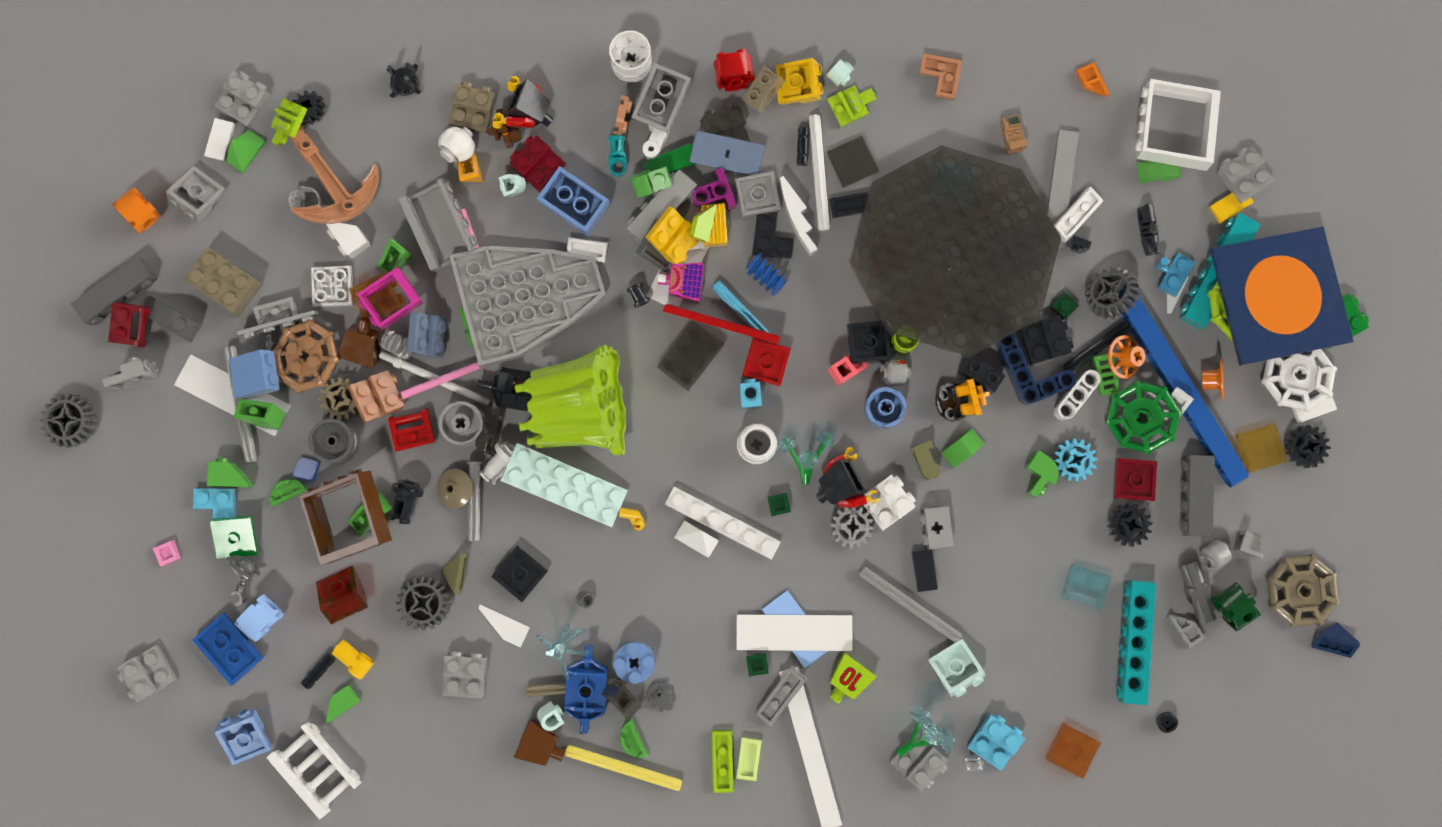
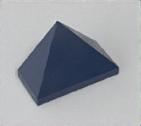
(1337, 641)

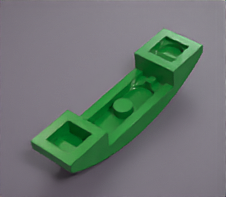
(673, 160)

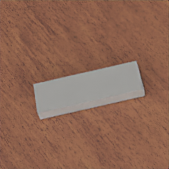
(781, 696)

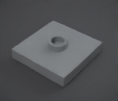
(757, 194)

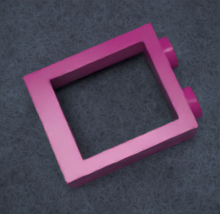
(366, 304)

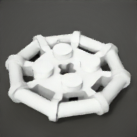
(1302, 387)

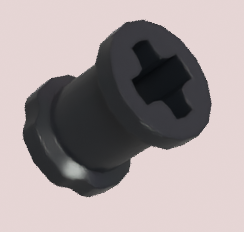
(638, 295)

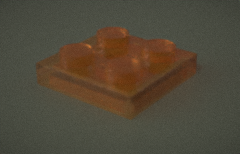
(1073, 750)

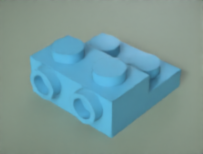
(996, 741)

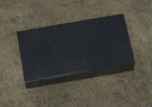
(848, 204)
(924, 570)

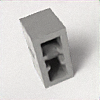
(944, 535)

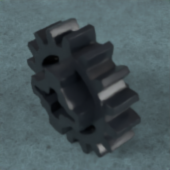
(1310, 455)
(1132, 517)

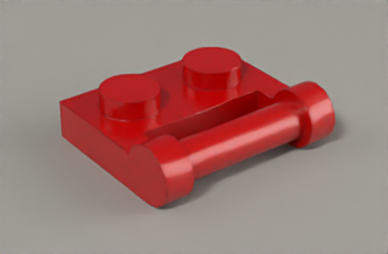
(413, 436)

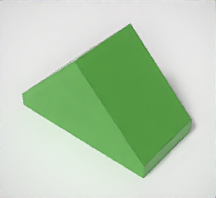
(393, 257)
(962, 448)

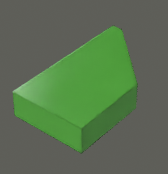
(341, 702)

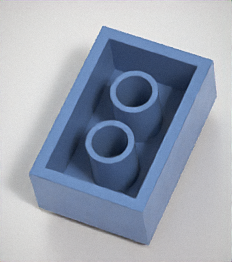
(573, 201)

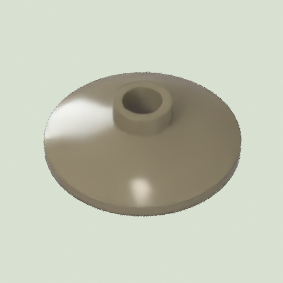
(461, 491)

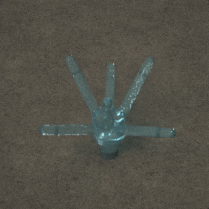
(558, 649)

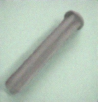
(474, 503)

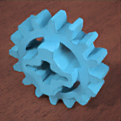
(1077, 467)

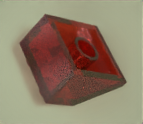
(341, 595)

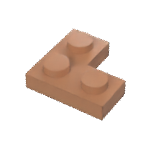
(947, 72)

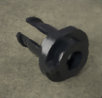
(405, 499)

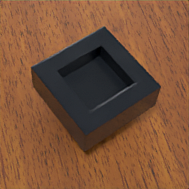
(1078, 244)

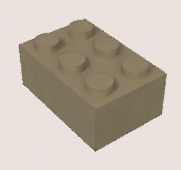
(223, 281)

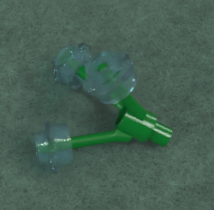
(807, 458)

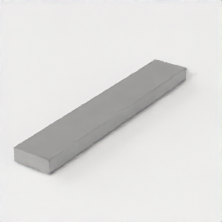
(1062, 175)

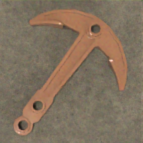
(337, 212)

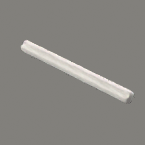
(819, 172)

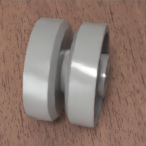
(451, 420)

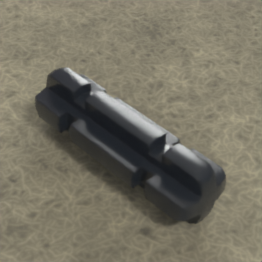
(802, 146)
(317, 671)

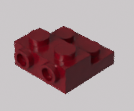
(536, 162)

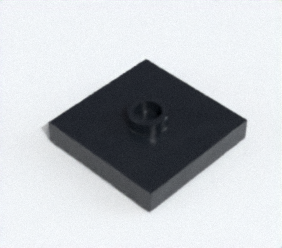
(519, 573)

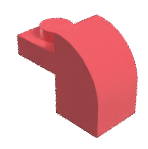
(845, 370)

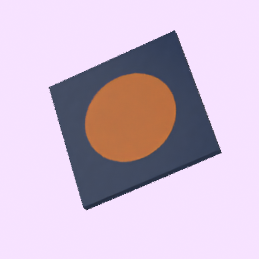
(1281, 295)

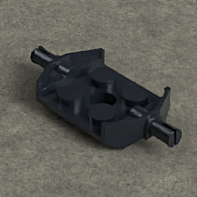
(509, 399)

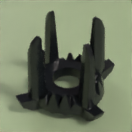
(413, 82)

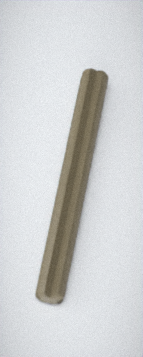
(559, 688)

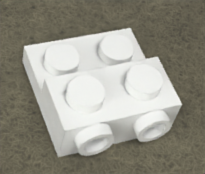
(892, 504)

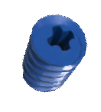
(766, 274)

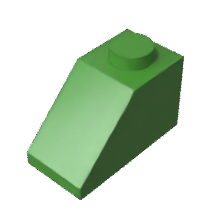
(259, 414)
(226, 474)
(359, 519)

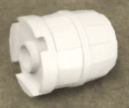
(764, 435)

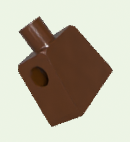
(361, 344)
(538, 745)

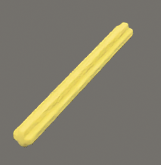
(623, 768)

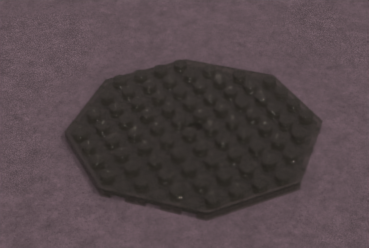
(946, 298)

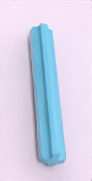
(737, 306)

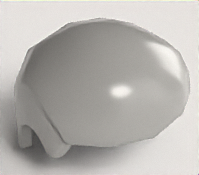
(304, 197)

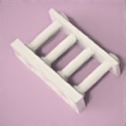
(294, 774)

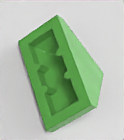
(244, 150)

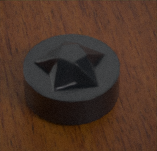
(1167, 722)

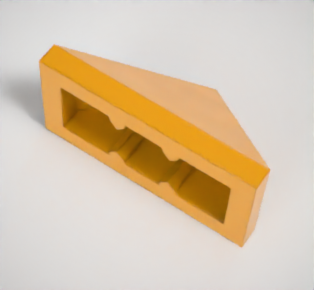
(469, 170)

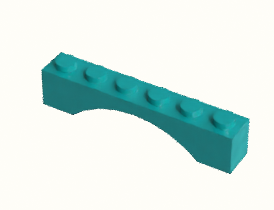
(1198, 309)

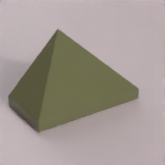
(455, 572)

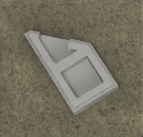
(1187, 630)

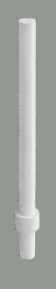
(399, 363)

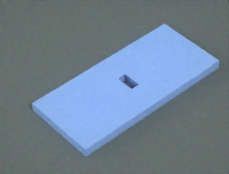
(787, 605)

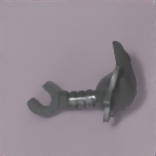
(245, 568)

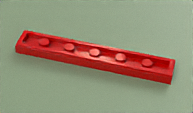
(722, 323)

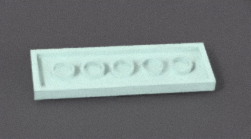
(563, 485)

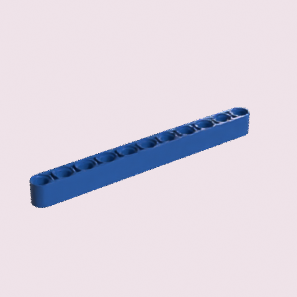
(1174, 376)

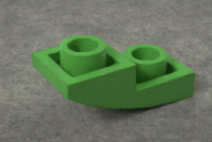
(1152, 171)

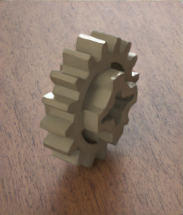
(337, 406)

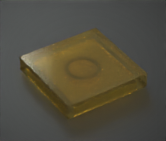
(1261, 448)

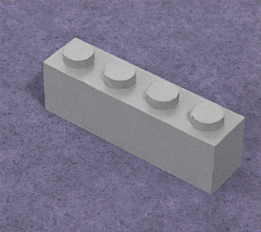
(672, 196)

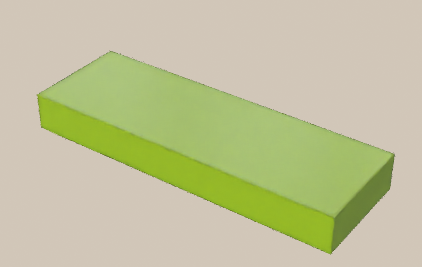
(722, 761)

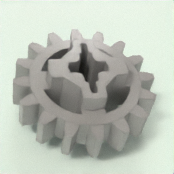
(860, 527)

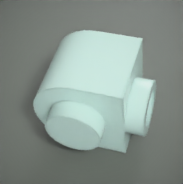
(840, 73)
(512, 184)
(550, 716)

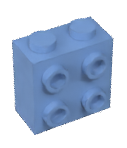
(254, 374)

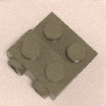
(472, 107)

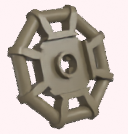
(1292, 596)

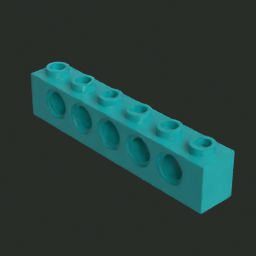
(1141, 672)

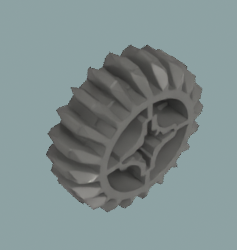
(1104, 303)
(67, 405)
(409, 613)

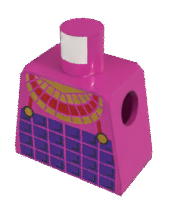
(684, 281)

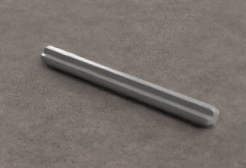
(244, 427)
(910, 604)

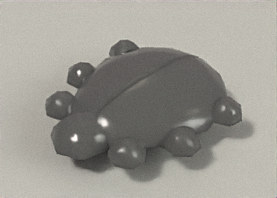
(660, 696)

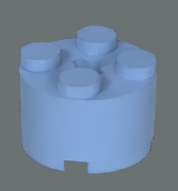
(889, 397)
(634, 674)

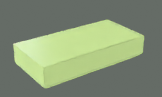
(748, 759)

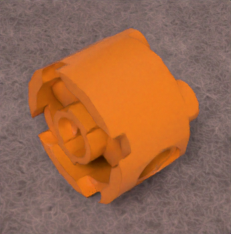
(136, 210)

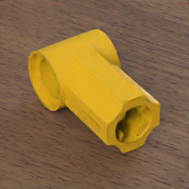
(357, 662)

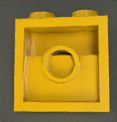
(800, 81)
(672, 236)

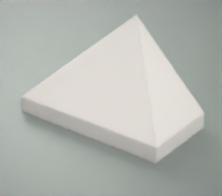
(696, 539)

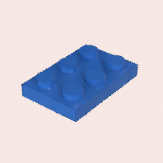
(228, 649)

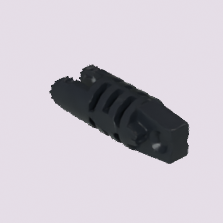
(1148, 230)

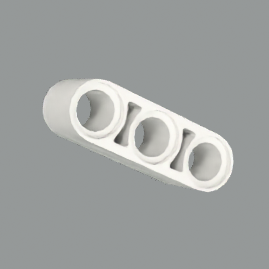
(1085, 391)

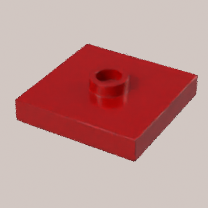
(766, 361)

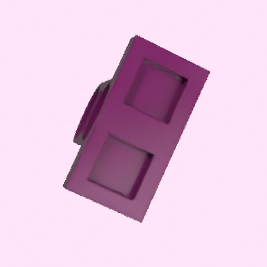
(709, 191)

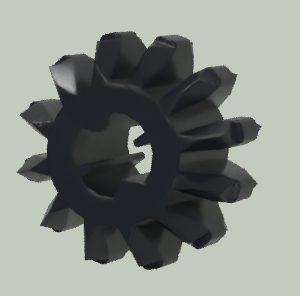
(309, 100)

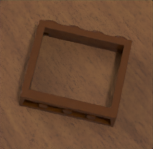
(317, 521)

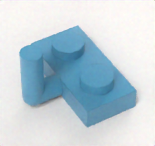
(1174, 274)

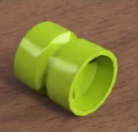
(902, 344)

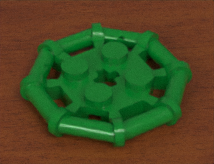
(1146, 406)

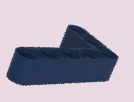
(1029, 383)

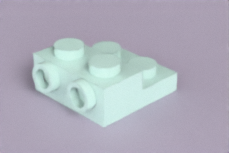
(957, 668)

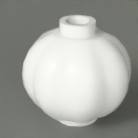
(456, 144)

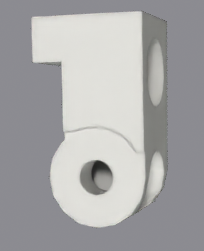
(655, 144)

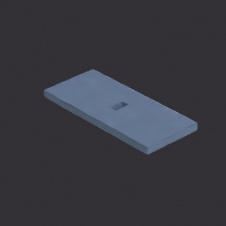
(711, 149)

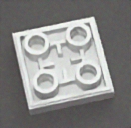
(332, 286)

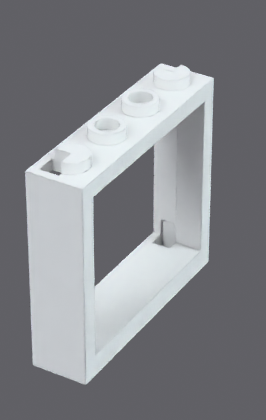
(1209, 97)

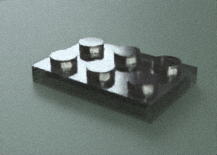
(690, 355)

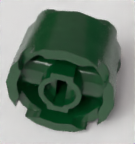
(1236, 607)

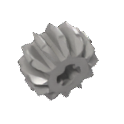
(395, 344)

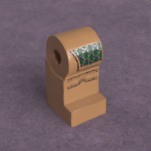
(1012, 134)

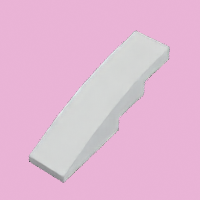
(795, 209)

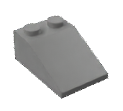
(662, 98)

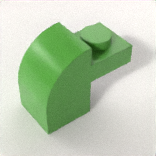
(649, 181)
(1044, 469)

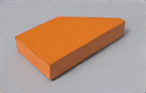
(1092, 80)

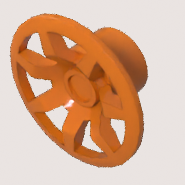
(1128, 356)
(1214, 379)

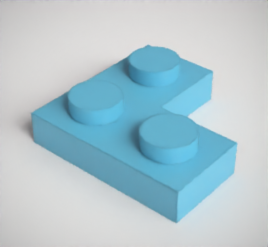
(220, 500)

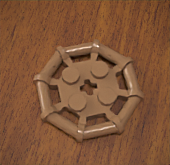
(294, 356)

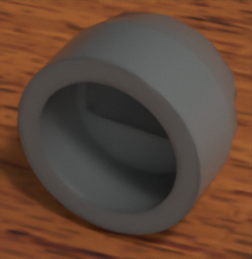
(585, 599)

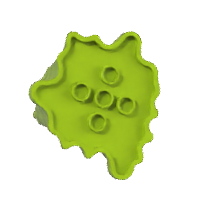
(577, 403)

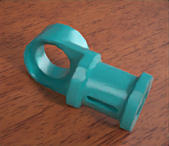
(617, 156)

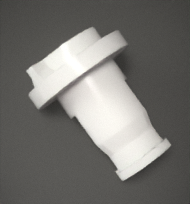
(498, 463)

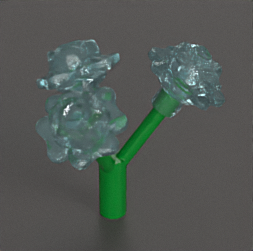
(931, 735)

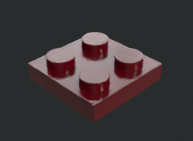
(1135, 479)

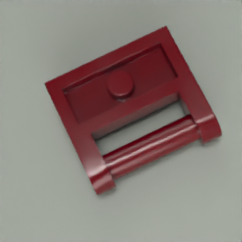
(121, 324)

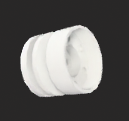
(630, 46)

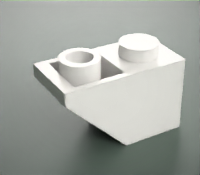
(350, 238)

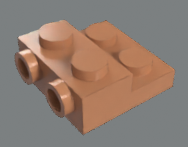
(377, 396)

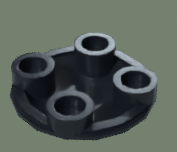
(949, 404)

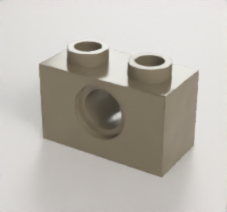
(763, 89)

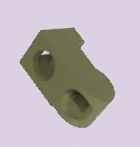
(924, 460)

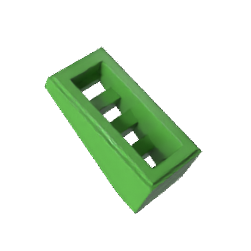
(1096, 367)

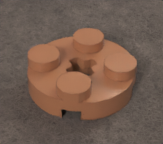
(622, 110)

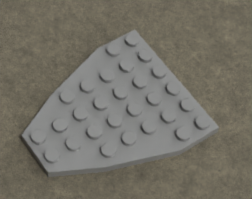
(522, 297)

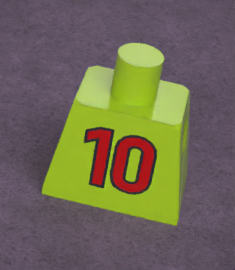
(849, 678)

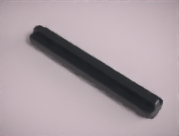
(1097, 346)

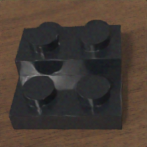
(1046, 339)
(869, 343)

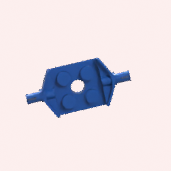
(591, 674)

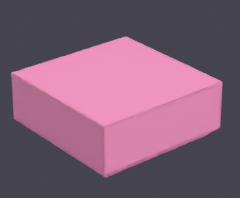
(167, 553)

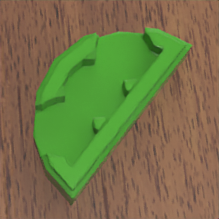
(286, 490)
(631, 740)

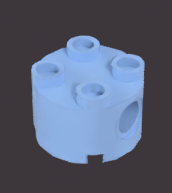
(258, 618)

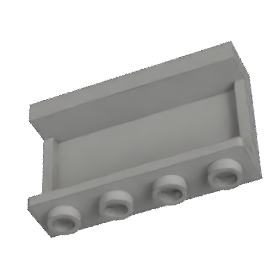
(438, 224)

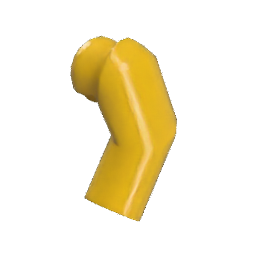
(635, 517)

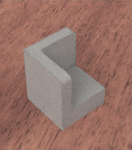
(1248, 544)

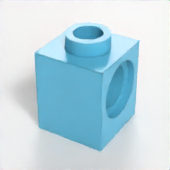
(750, 403)

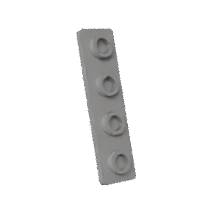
(275, 314)

